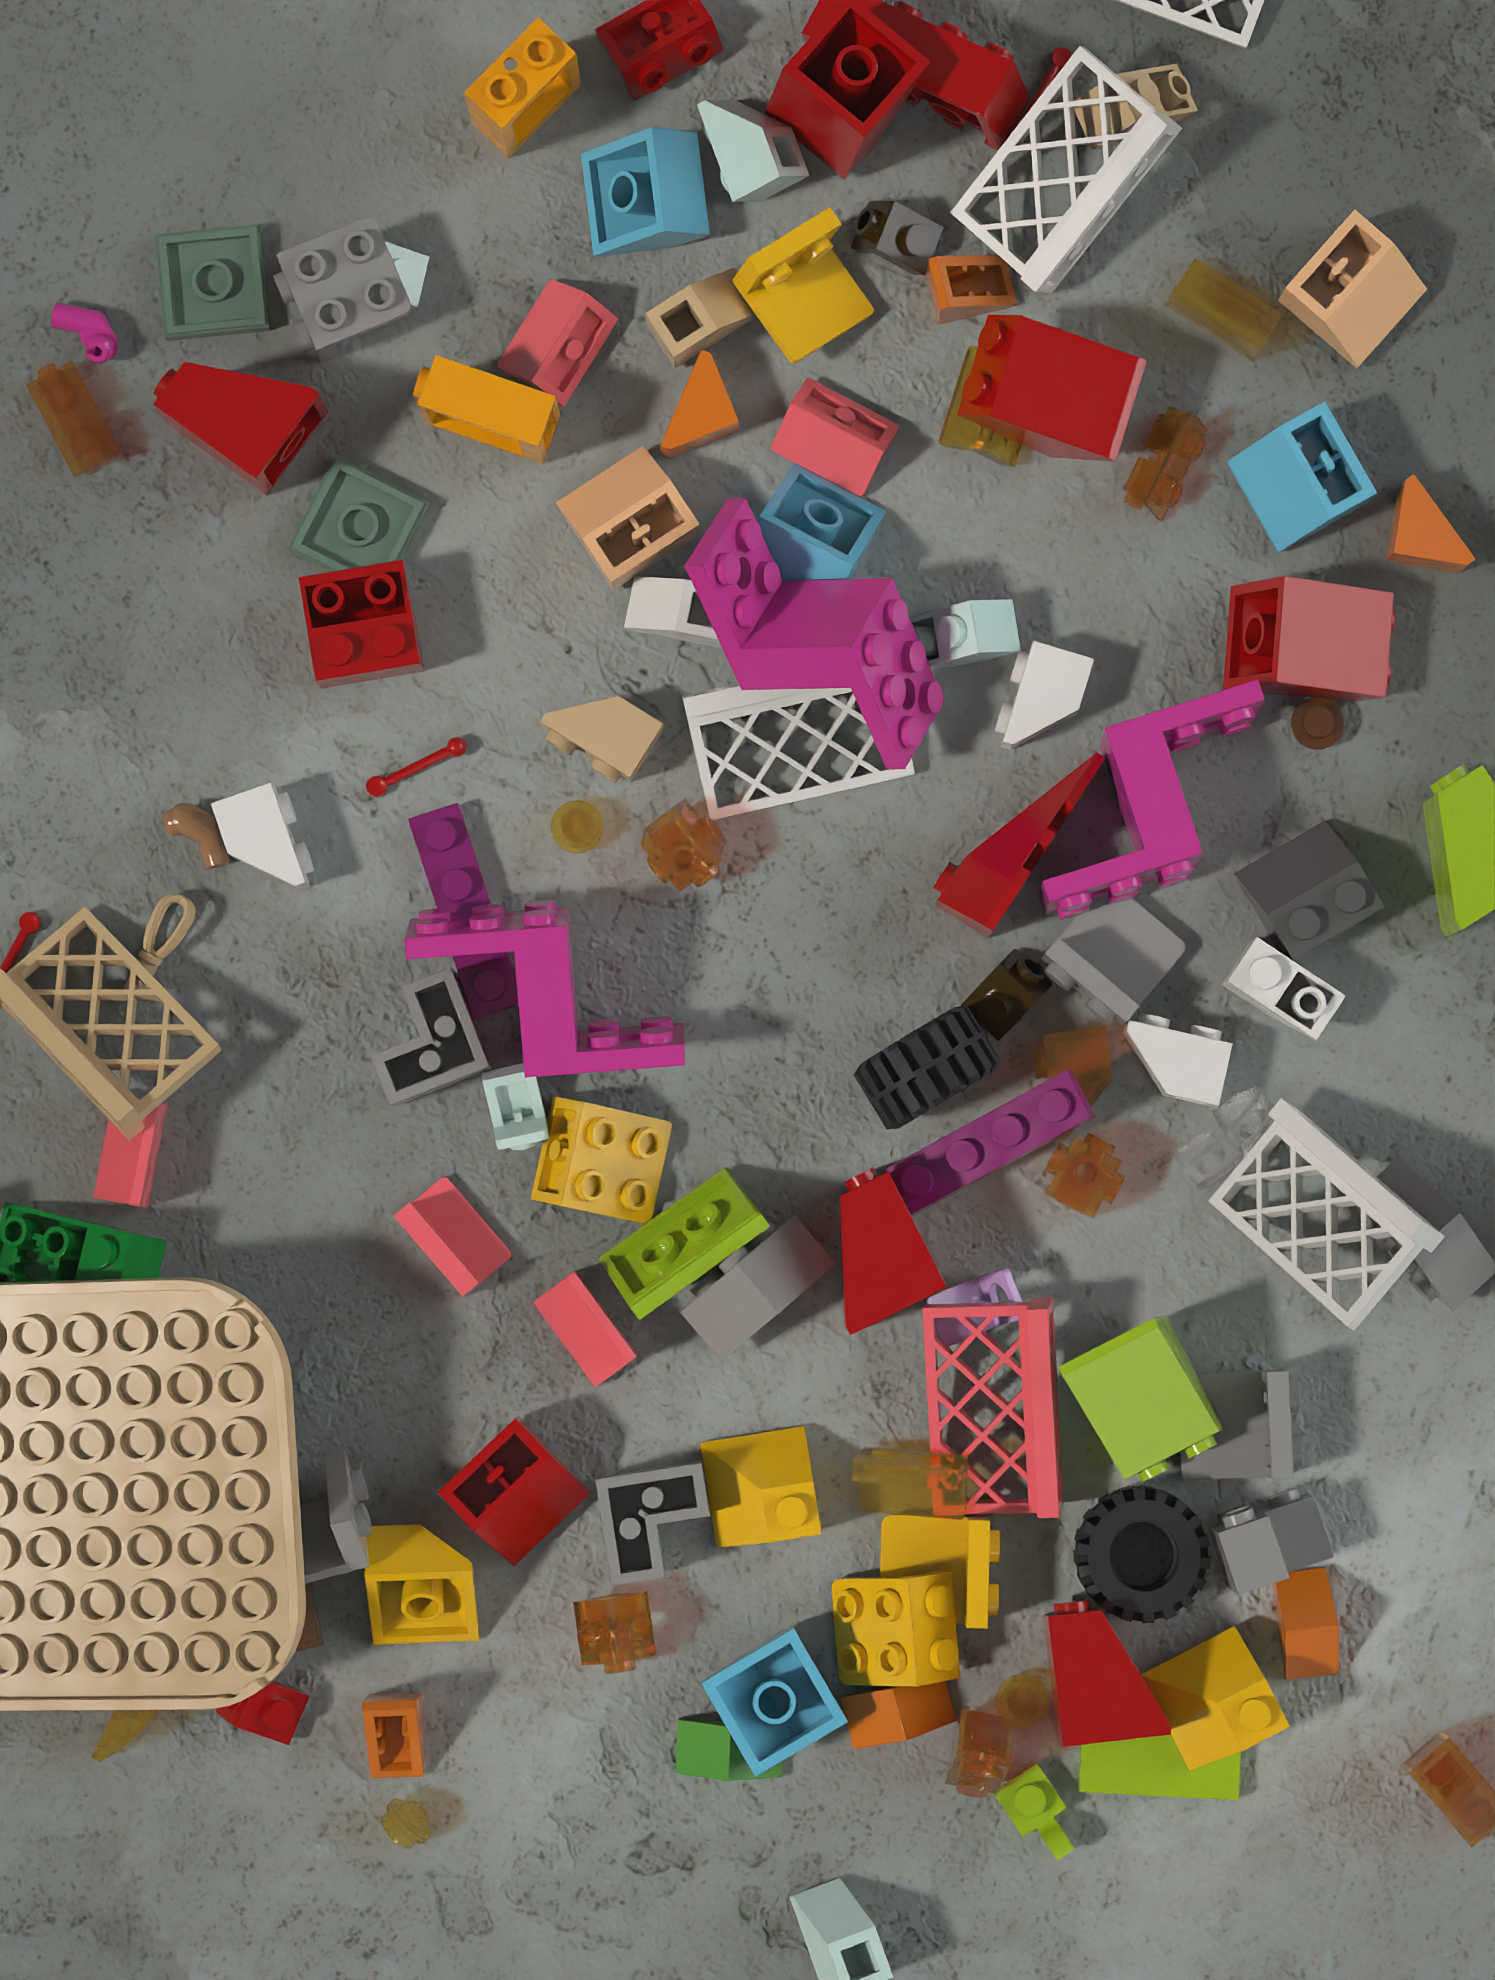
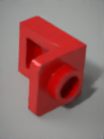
(269, 1713)

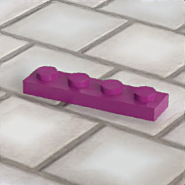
(459, 886)
(991, 1142)

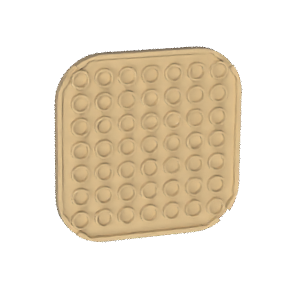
(144, 1497)

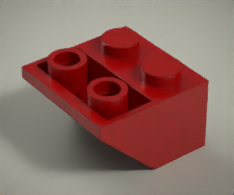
(361, 624)
(514, 1491)

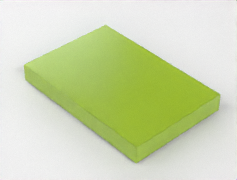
(683, 1242)
(1154, 1769)

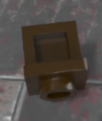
(896, 235)
(1008, 993)

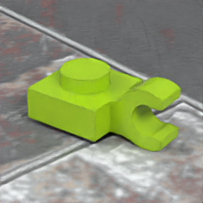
(1032, 1805)

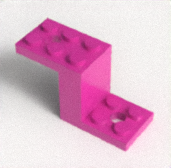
(815, 633)
(1152, 799)
(546, 989)

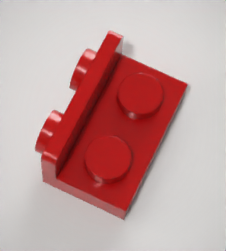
(659, 42)

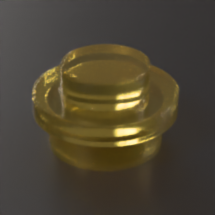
(577, 826)
(1022, 1699)
(406, 1823)

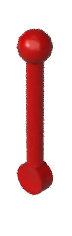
(1058, 59)
(378, 786)
(29, 924)

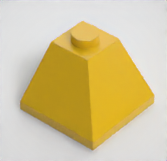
(761, 1487)
(418, 1588)
(1215, 1699)

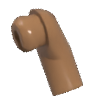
(201, 827)

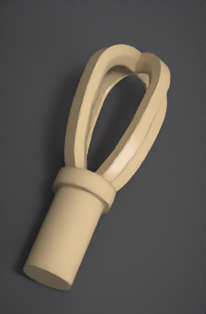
(147, 955)

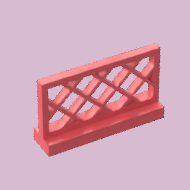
(1039, 1397)

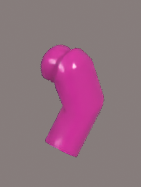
(92, 328)

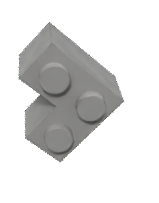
(447, 1043)
(1458, 1262)
(755, 1285)
(633, 1508)
(1269, 1542)

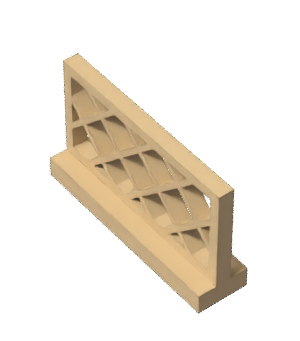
(78, 1059)

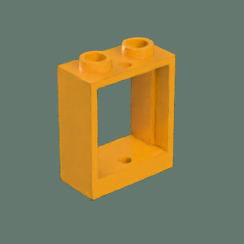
(517, 102)
(487, 408)

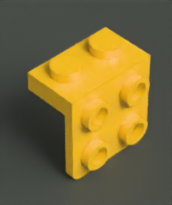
(938, 1544)
(896, 1630)

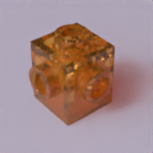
(683, 846)
(1067, 1187)
(614, 1630)

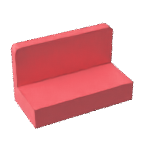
(558, 340)
(834, 437)
(129, 1166)
(453, 1236)
(585, 1328)

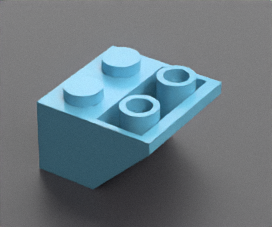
(1302, 477)

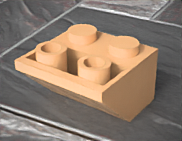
(1354, 289)
(629, 517)

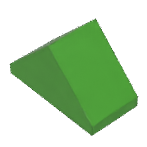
(710, 1752)

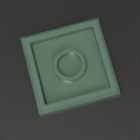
(212, 282)
(357, 520)

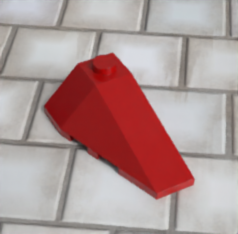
(998, 868)

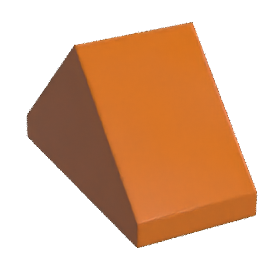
(969, 286)
(702, 411)
(1423, 533)
(1307, 1624)
(896, 1713)
(394, 1734)

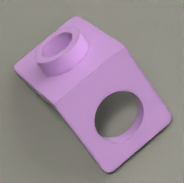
(976, 1290)

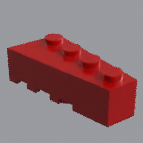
(963, 78)

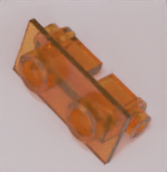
(72, 417)
(1159, 485)

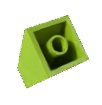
(1462, 846)
(1143, 1399)

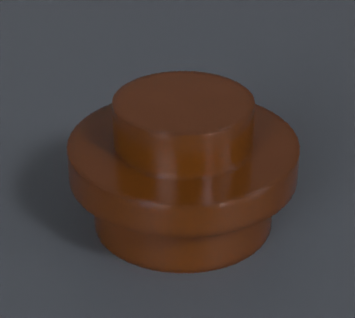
(1317, 723)

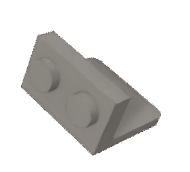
(341, 286)
(1113, 957)
(1257, 1427)
(338, 1525)

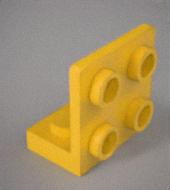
(803, 289)
(601, 1160)

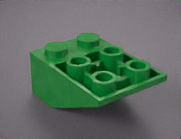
(64, 1248)

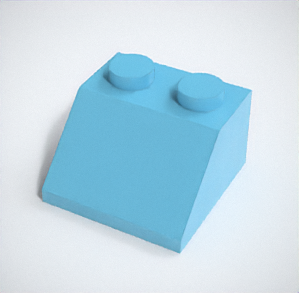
(645, 192)
(817, 527)
(773, 1701)

